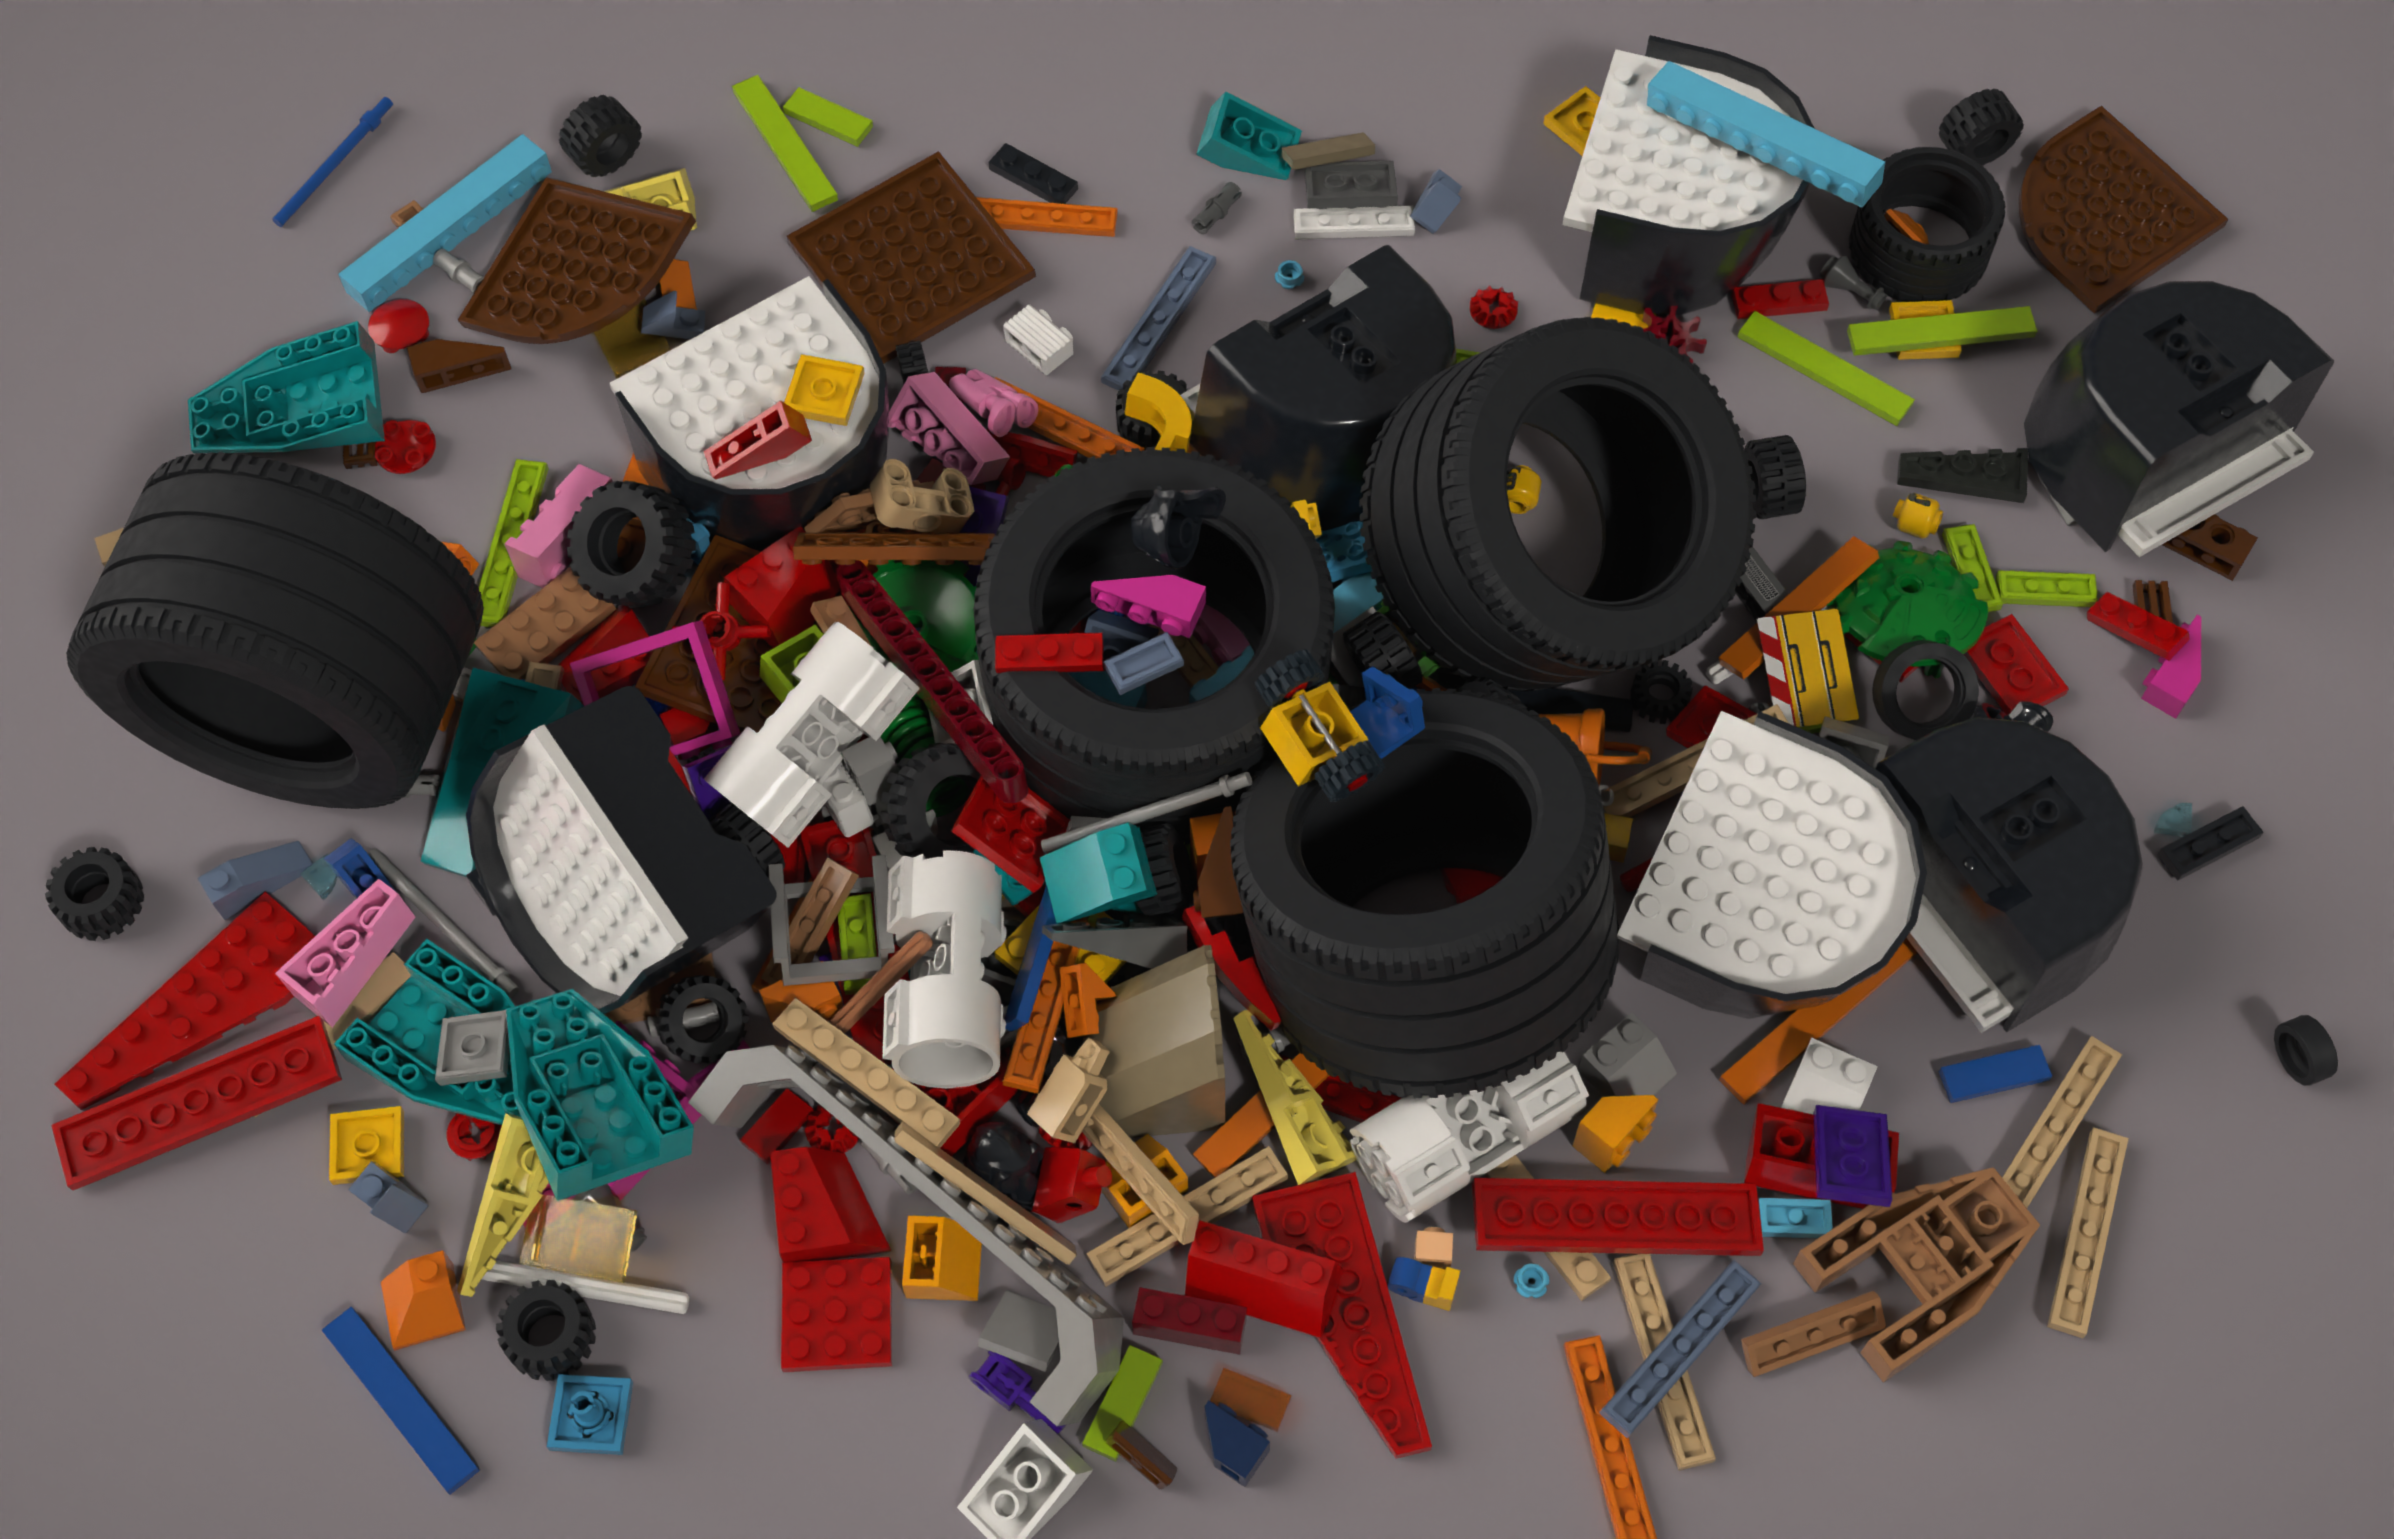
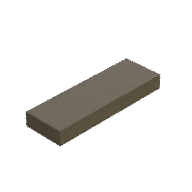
(1328, 151)

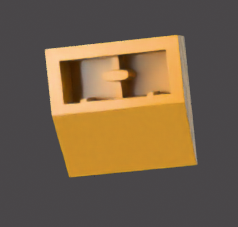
(1613, 1127)
(1126, 1200)
(940, 1260)

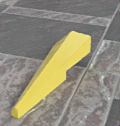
(666, 190)
(508, 1199)

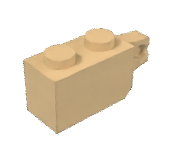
(1071, 1092)

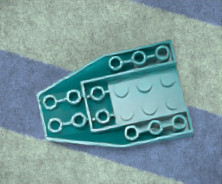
(294, 398)
(491, 716)
(405, 1036)
(590, 1095)

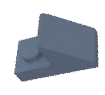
(1436, 201)
(667, 320)
(388, 1197)

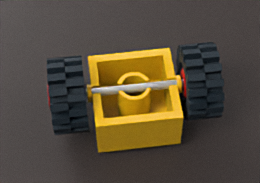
(1315, 729)

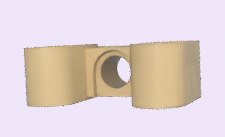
(934, 510)

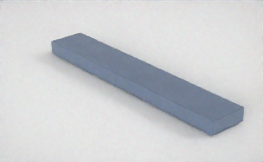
(1159, 318)
(1680, 1349)

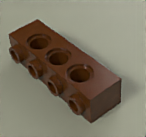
(2200, 545)

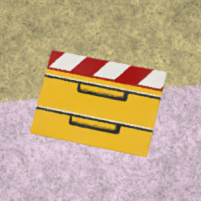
(1808, 667)

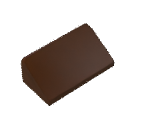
(1142, 1455)

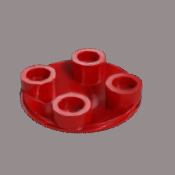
(399, 325)
(406, 446)

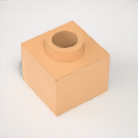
(1434, 1247)

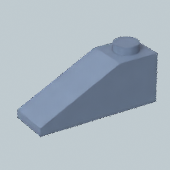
(246, 878)

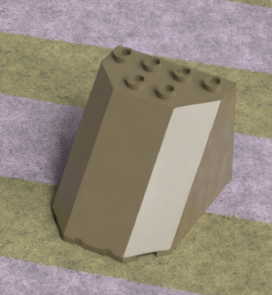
(1165, 1049)

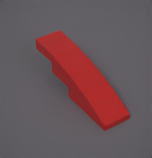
(1239, 977)

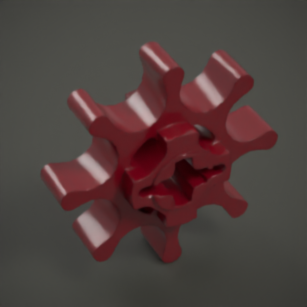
(1677, 331)

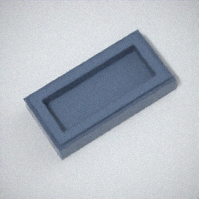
(1143, 663)

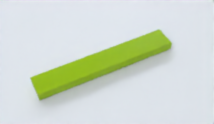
(785, 143)
(1941, 330)
(1826, 368)
(519, 505)

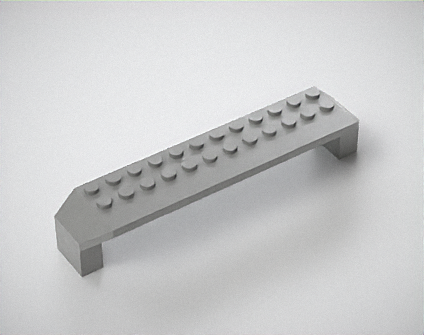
(1086, 1324)

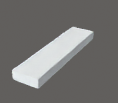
(1353, 222)

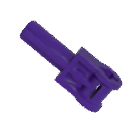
(1008, 1386)

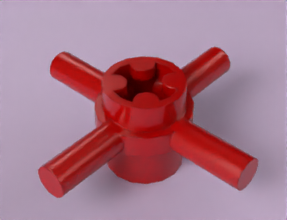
(733, 630)

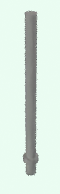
(1225, 786)
(496, 975)

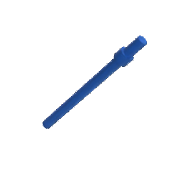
(368, 122)

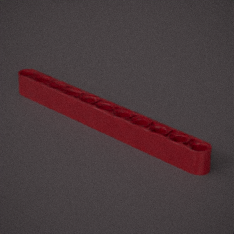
(937, 685)

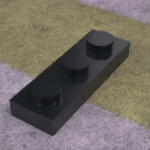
(1033, 175)
(2210, 843)

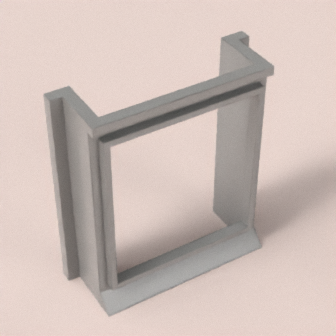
(829, 970)

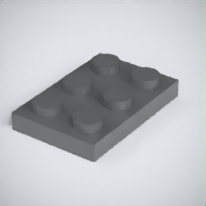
(1351, 185)

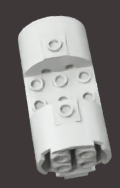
(840, 696)
(945, 1020)
(1436, 1146)

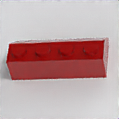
(1784, 1153)
(1264, 1276)

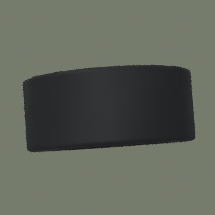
(2305, 1050)

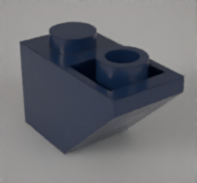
(1234, 1446)

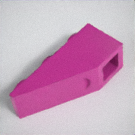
(1157, 600)
(2178, 678)

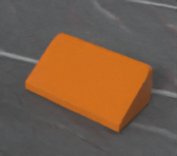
(679, 279)

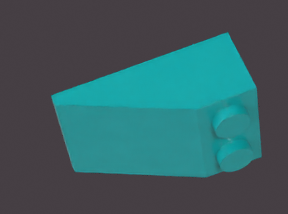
(1246, 138)
(1098, 873)

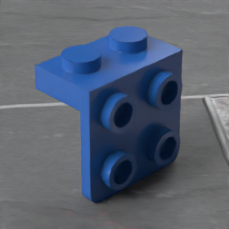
(1390, 712)

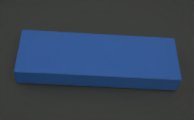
(1995, 1073)

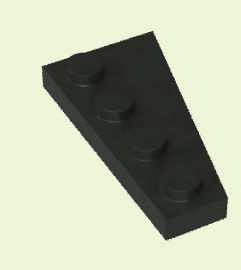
(1980, 475)

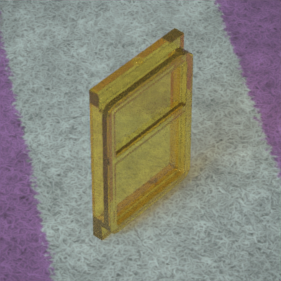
(626, 345)
(579, 1238)

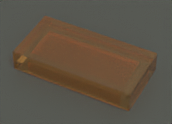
(1251, 1399)

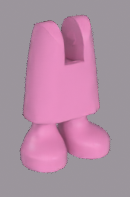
(994, 401)

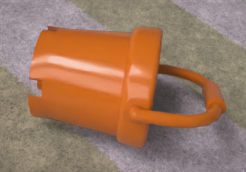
(1588, 733)

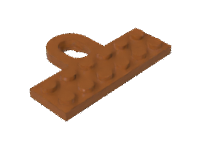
(887, 543)

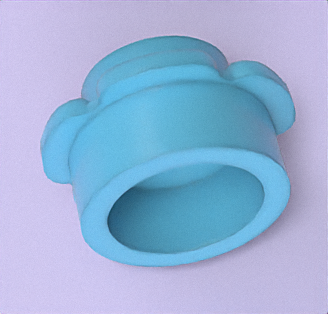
(1292, 269)
(1535, 1272)

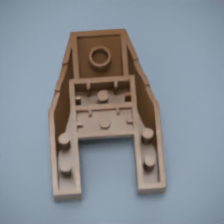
(1945, 1243)

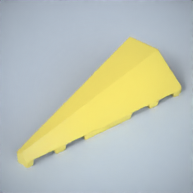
(1305, 1130)

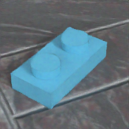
(1795, 1217)

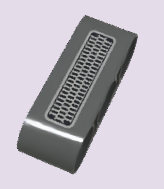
(1759, 587)

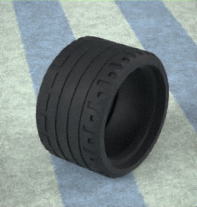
(1943, 183)

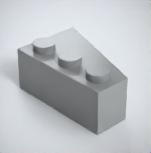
(870, 767)

